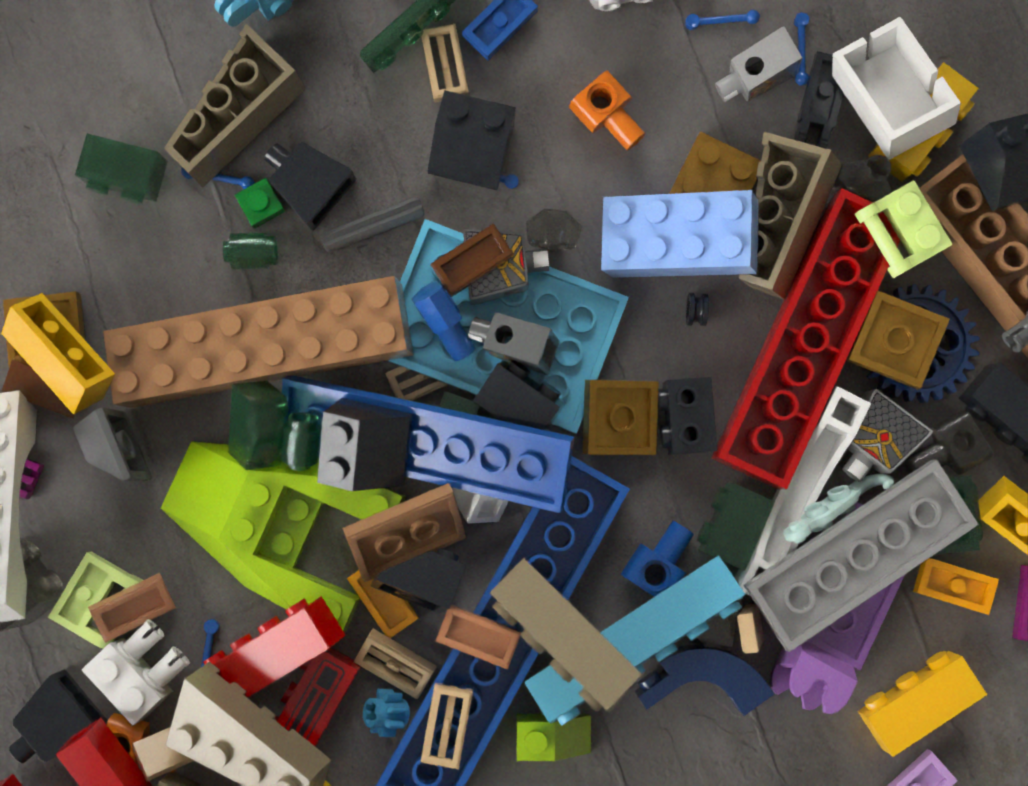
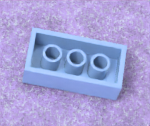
(680, 234)

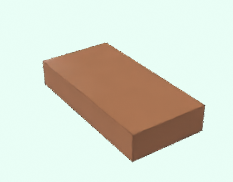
(131, 607)
(478, 636)

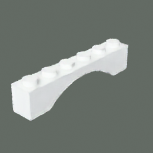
(16, 440)
(829, 440)

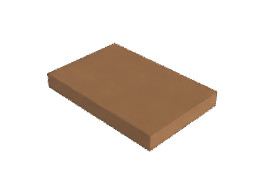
(405, 531)

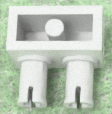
(129, 679)

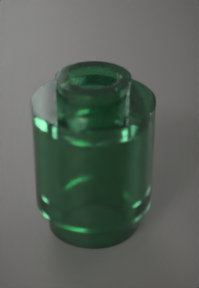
(250, 251)
(301, 441)

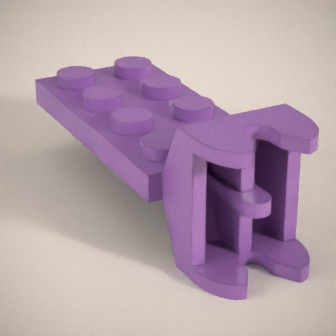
(826, 663)

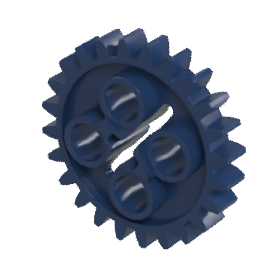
(954, 359)

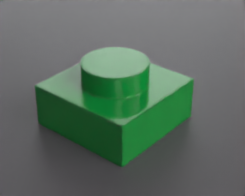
(259, 203)

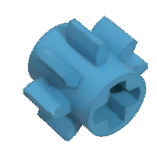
(386, 713)

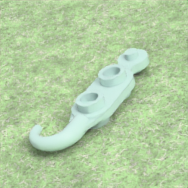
(840, 501)

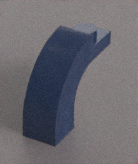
(696, 663)

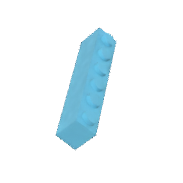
(649, 632)

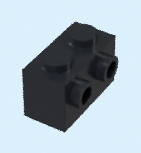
(518, 398)
(688, 416)

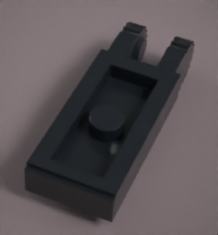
(820, 101)

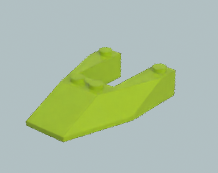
(261, 522)

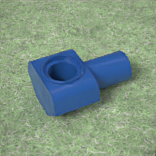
(443, 319)
(665, 554)

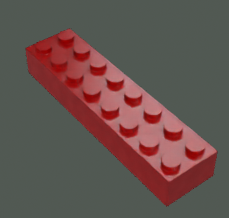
(806, 346)

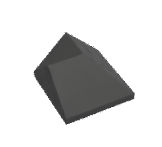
(112, 444)

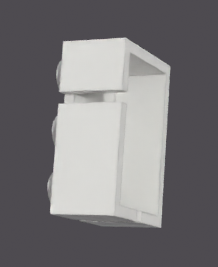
(895, 88)

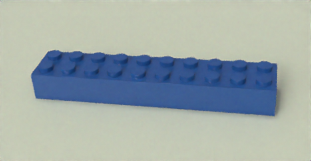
(560, 551)

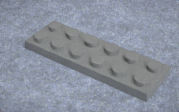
(860, 555)

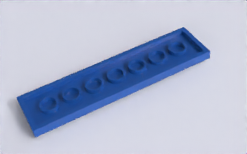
(460, 447)

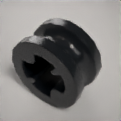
(697, 309)

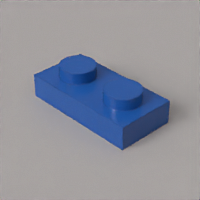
(498, 25)

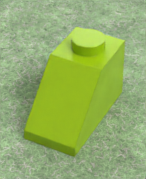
(552, 742)

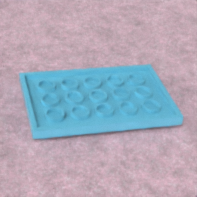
(575, 310)

